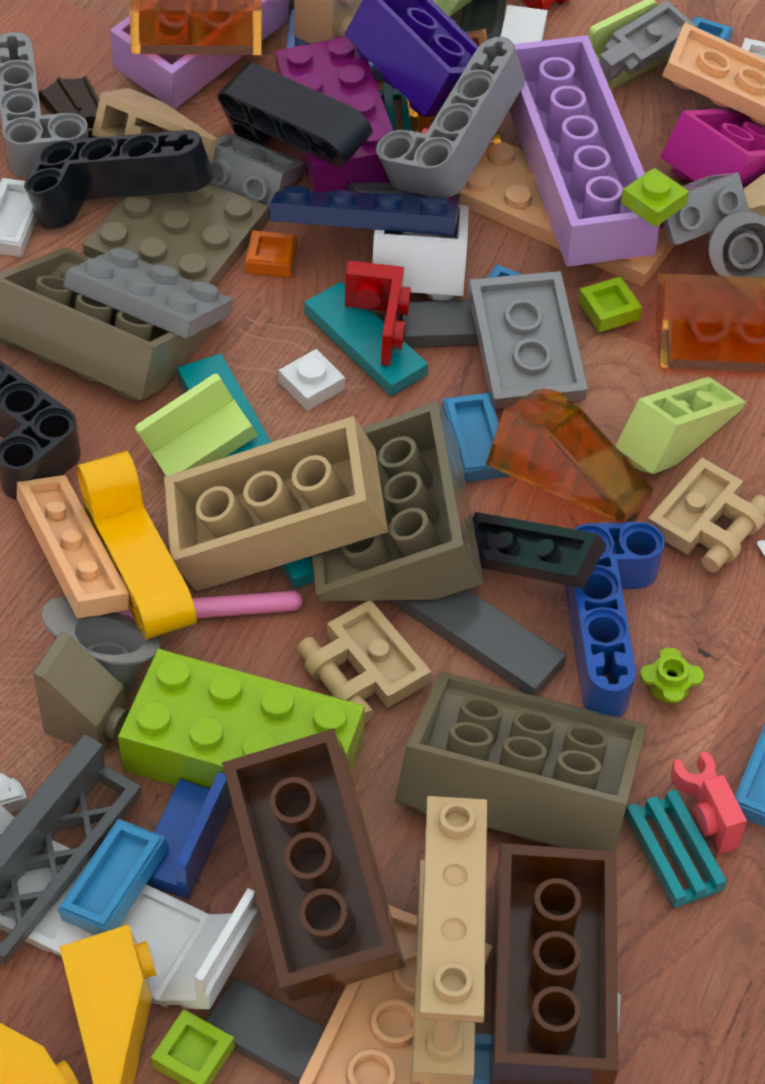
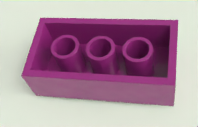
(342, 74)

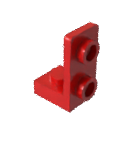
(380, 289)

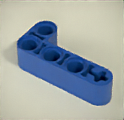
(627, 562)

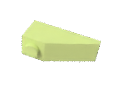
(675, 423)

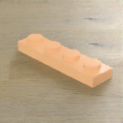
(72, 547)

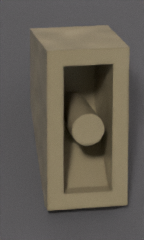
(78, 695)

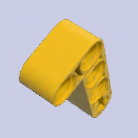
(117, 512)

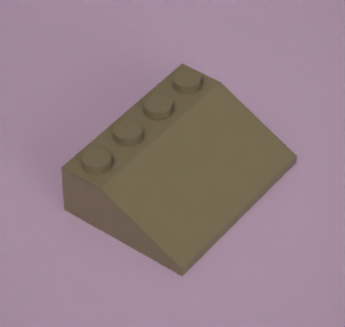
(87, 334)
(428, 520)
(538, 762)

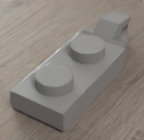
(642, 40)

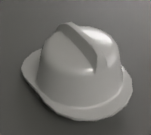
(739, 245)
(108, 638)

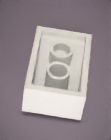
(430, 261)

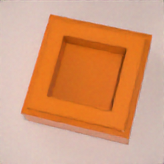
(271, 254)

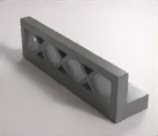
(38, 823)

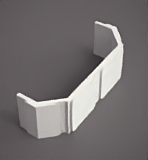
(189, 947)

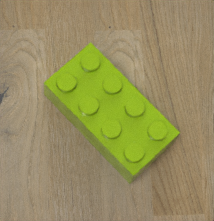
(205, 714)

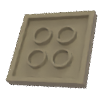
(189, 231)

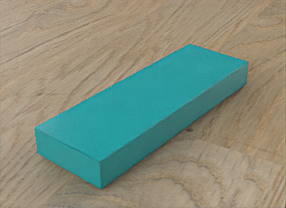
(360, 337)

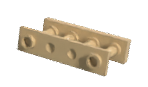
(450, 941)

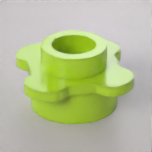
(666, 687)

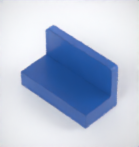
(191, 829)

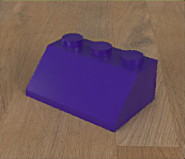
(413, 49)

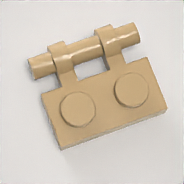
(697, 503)
(377, 653)

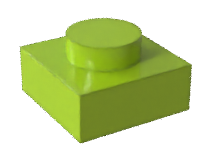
(655, 197)
(609, 304)
(192, 1050)

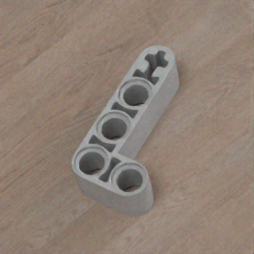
(23, 126)
(450, 150)

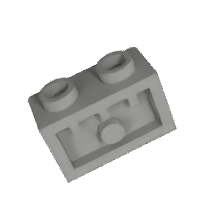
(253, 169)
(707, 204)

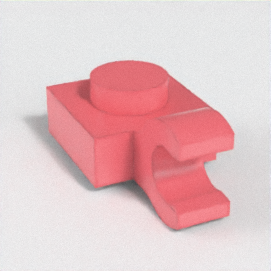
(716, 808)

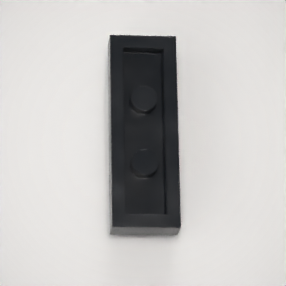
(537, 549)

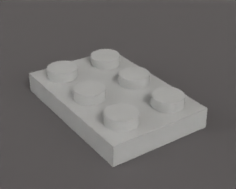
(149, 292)
(526, 337)

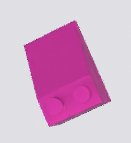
(716, 144)

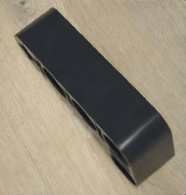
(270, 105)
(112, 168)
(36, 431)

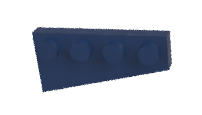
(367, 210)

